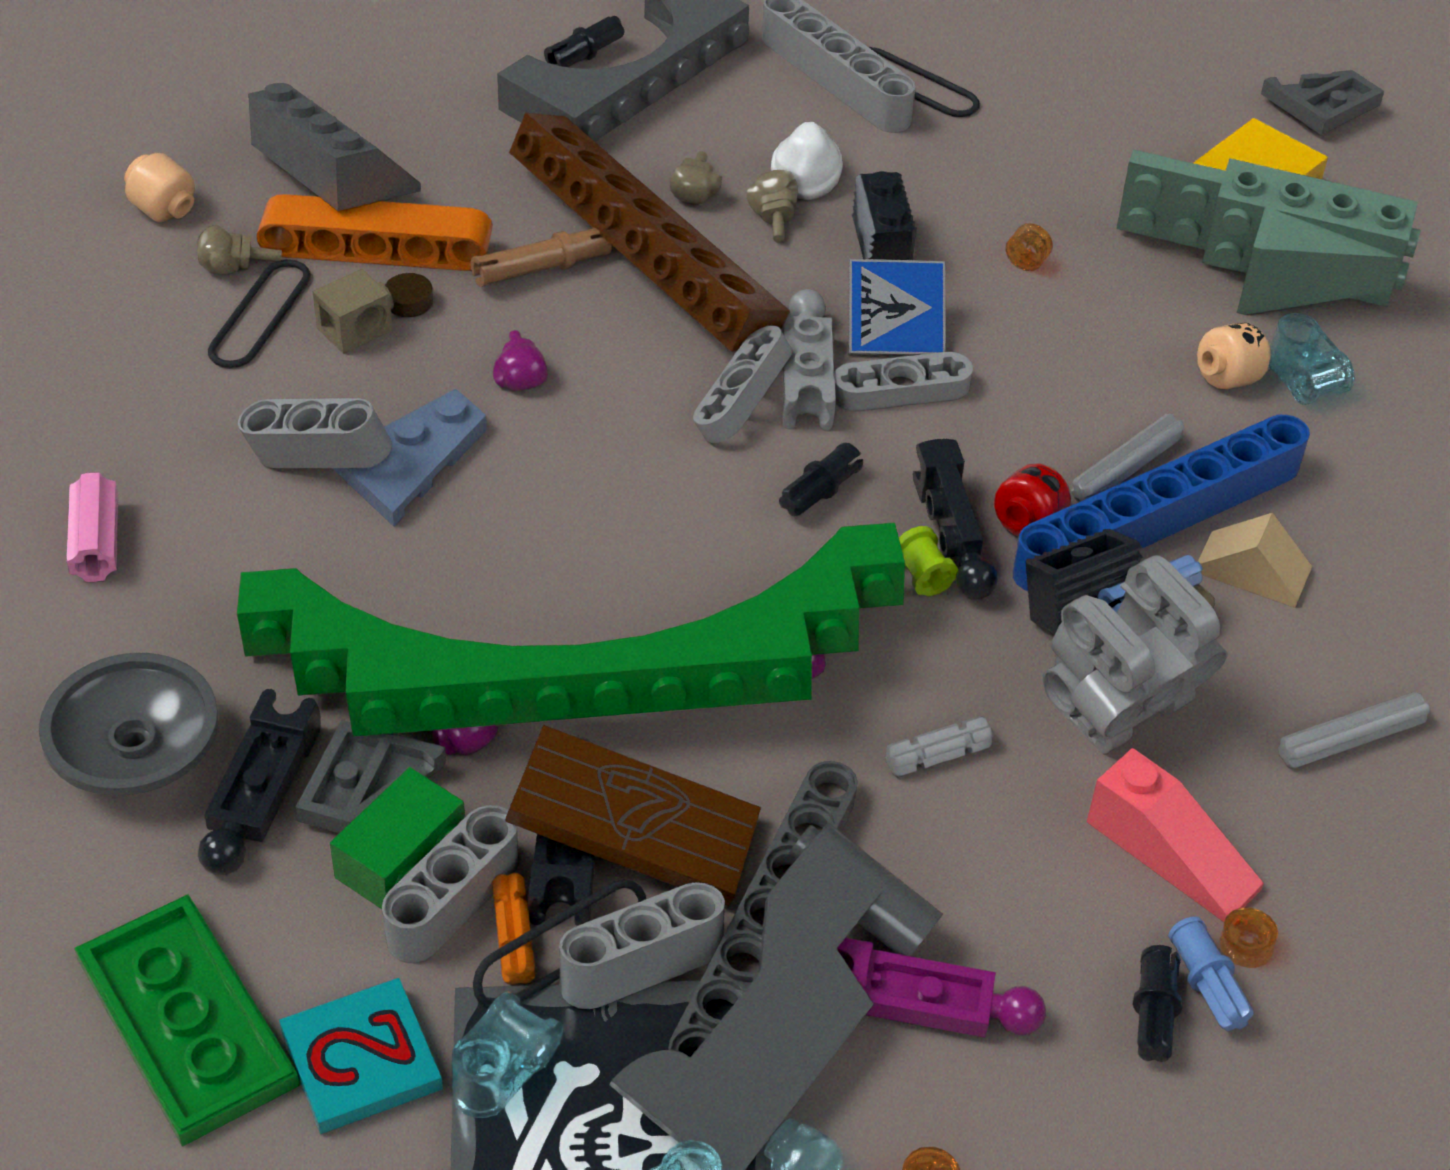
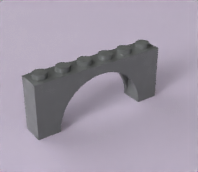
(607, 97)

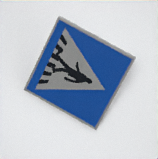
(896, 307)

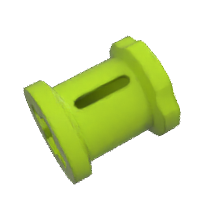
(926, 563)

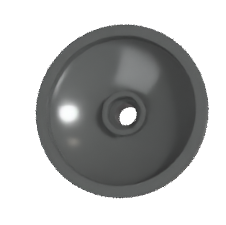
(128, 724)

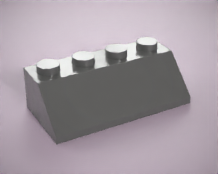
(323, 150)

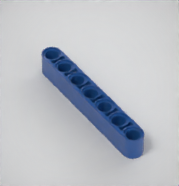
(1176, 492)

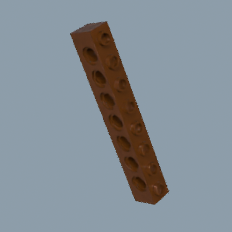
(646, 230)

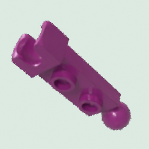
(939, 993)

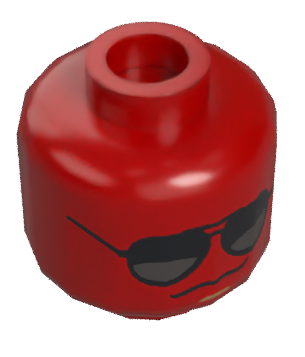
(1030, 496)

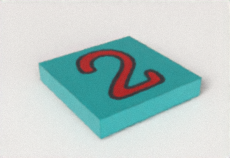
(360, 1055)

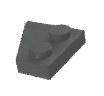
(1325, 99)
(358, 771)

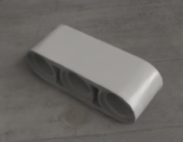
(315, 433)
(443, 907)
(640, 945)

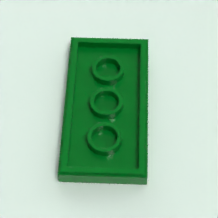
(186, 1019)

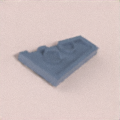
(420, 449)

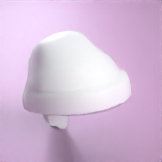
(811, 159)

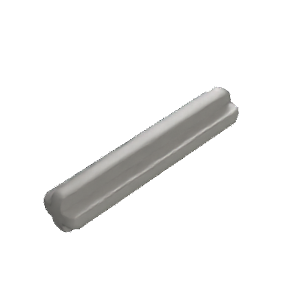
(1128, 457)
(1353, 730)

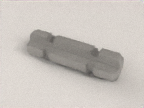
(938, 746)

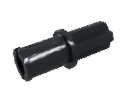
(585, 42)
(821, 479)
(1157, 1002)

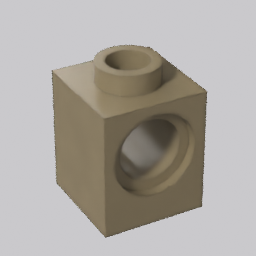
(353, 310)

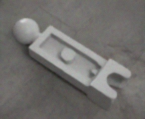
(810, 369)

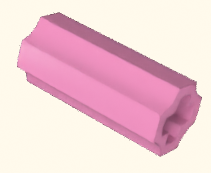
(92, 527)

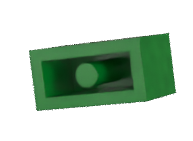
(394, 835)

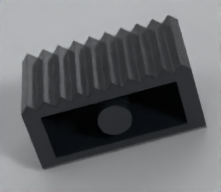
(883, 217)
(1077, 571)

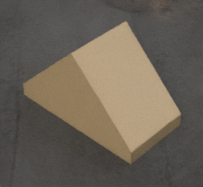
(1258, 559)

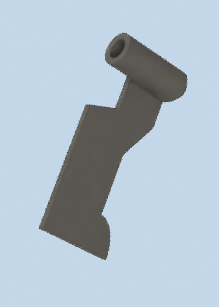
(792, 1012)

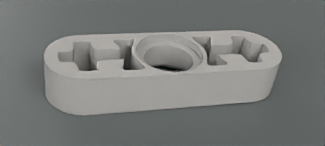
(946, 373)
(742, 384)

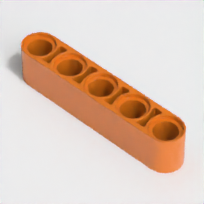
(375, 232)

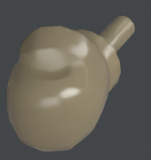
(694, 180)
(774, 199)
(227, 252)

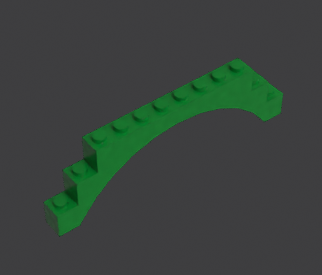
(428, 682)

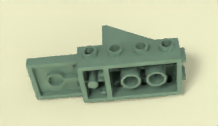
(1286, 230)

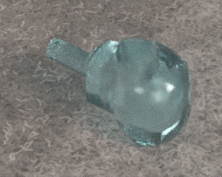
(802, 1148)

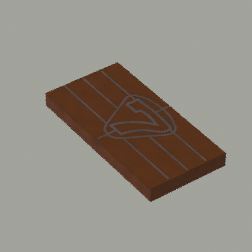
(633, 813)

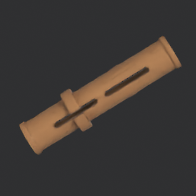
(559, 251)

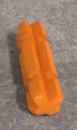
(511, 923)

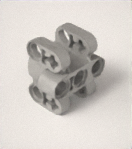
(1135, 660)

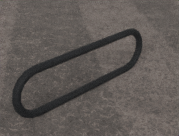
(958, 113)
(243, 304)
(540, 929)

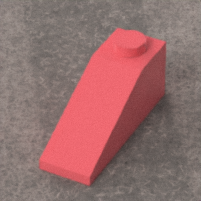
(1171, 834)

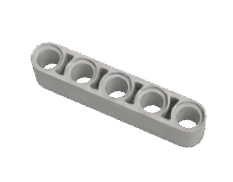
(839, 63)

